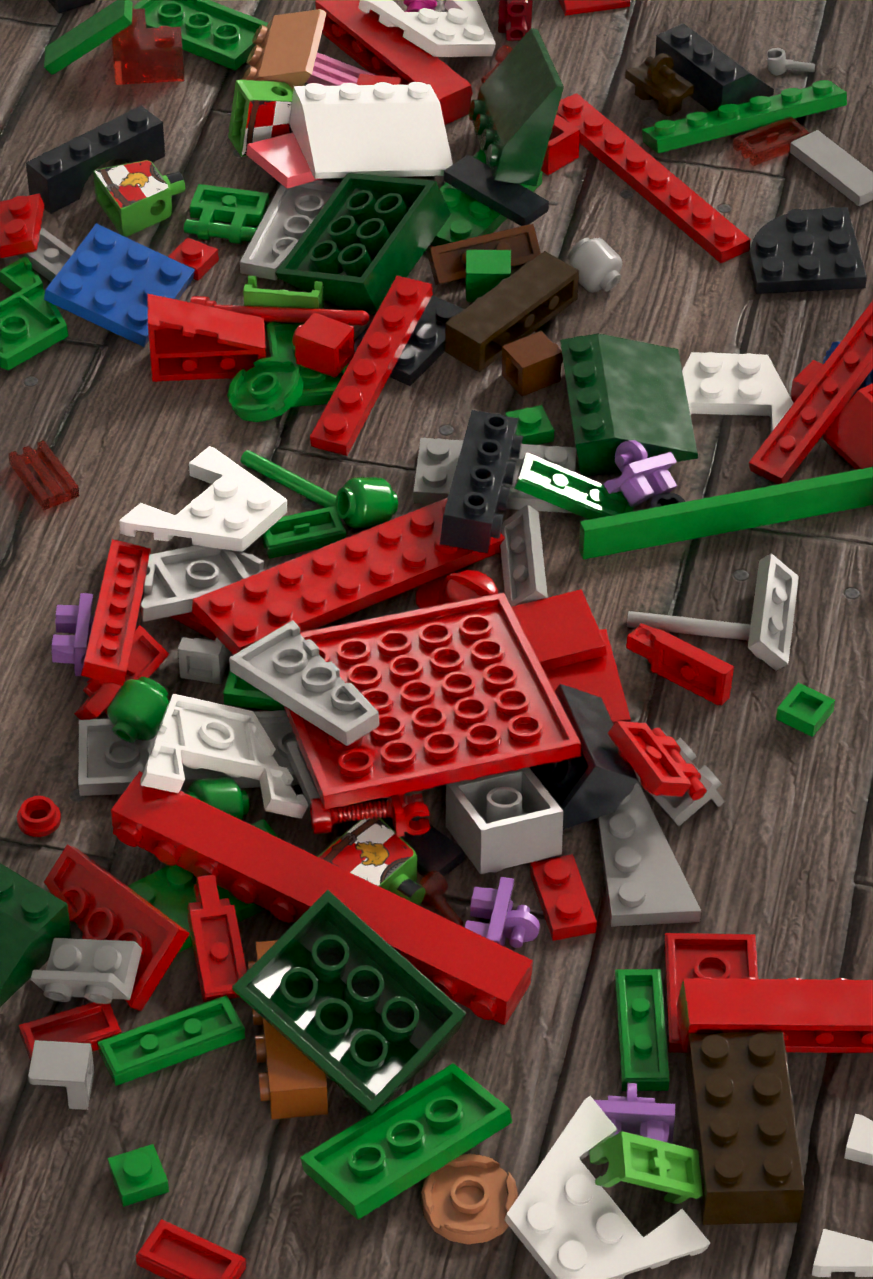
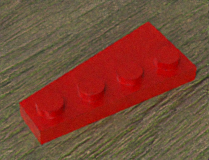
(113, 911)

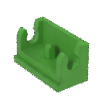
(282, 298)
(649, 1165)

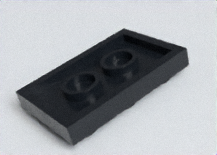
(425, 343)

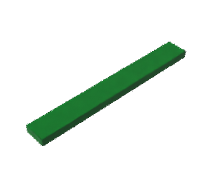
(726, 513)

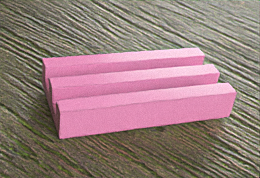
(333, 72)

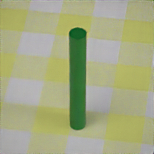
(288, 479)

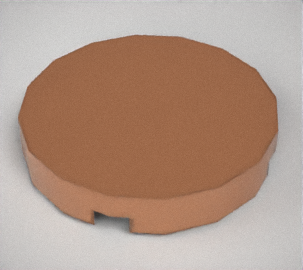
(468, 1199)

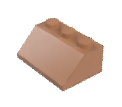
(286, 48)

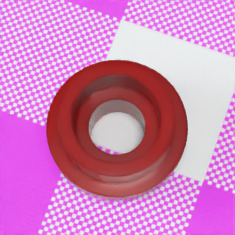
(38, 816)

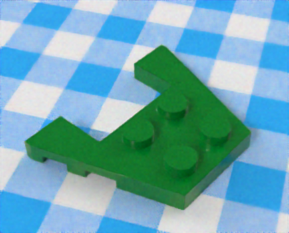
(26, 319)

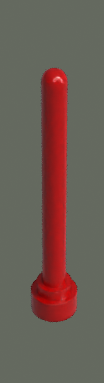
(288, 314)

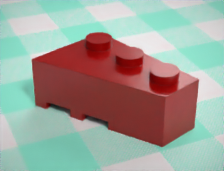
(201, 340)

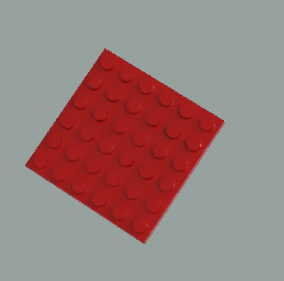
(452, 701)

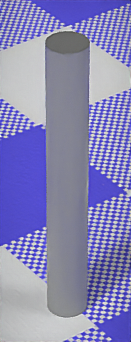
(690, 625)

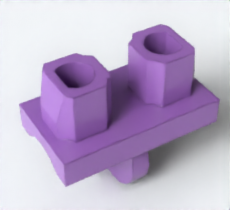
(641, 475)
(73, 620)
(505, 922)
(640, 1115)

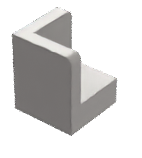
(203, 659)
(64, 1065)

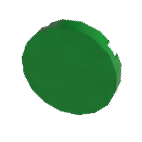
(265, 389)

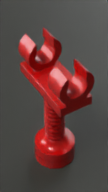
(398, 807)

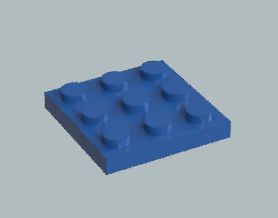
(110, 283)

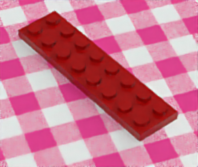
(336, 579)

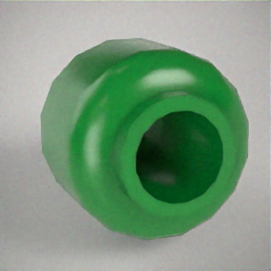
(366, 502)
(138, 709)
(222, 794)

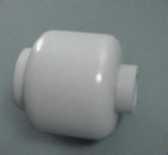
(596, 264)

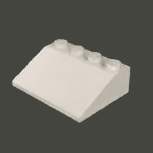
(370, 130)

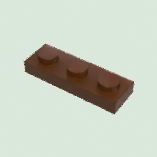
(449, 260)

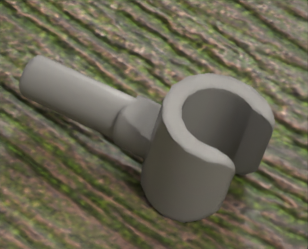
(778, 64)

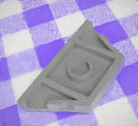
(190, 572)

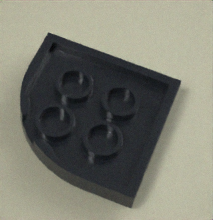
(807, 253)

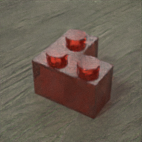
(147, 53)

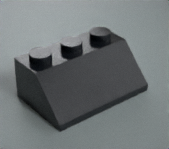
(712, 72)
(598, 778)

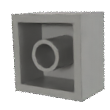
(504, 820)

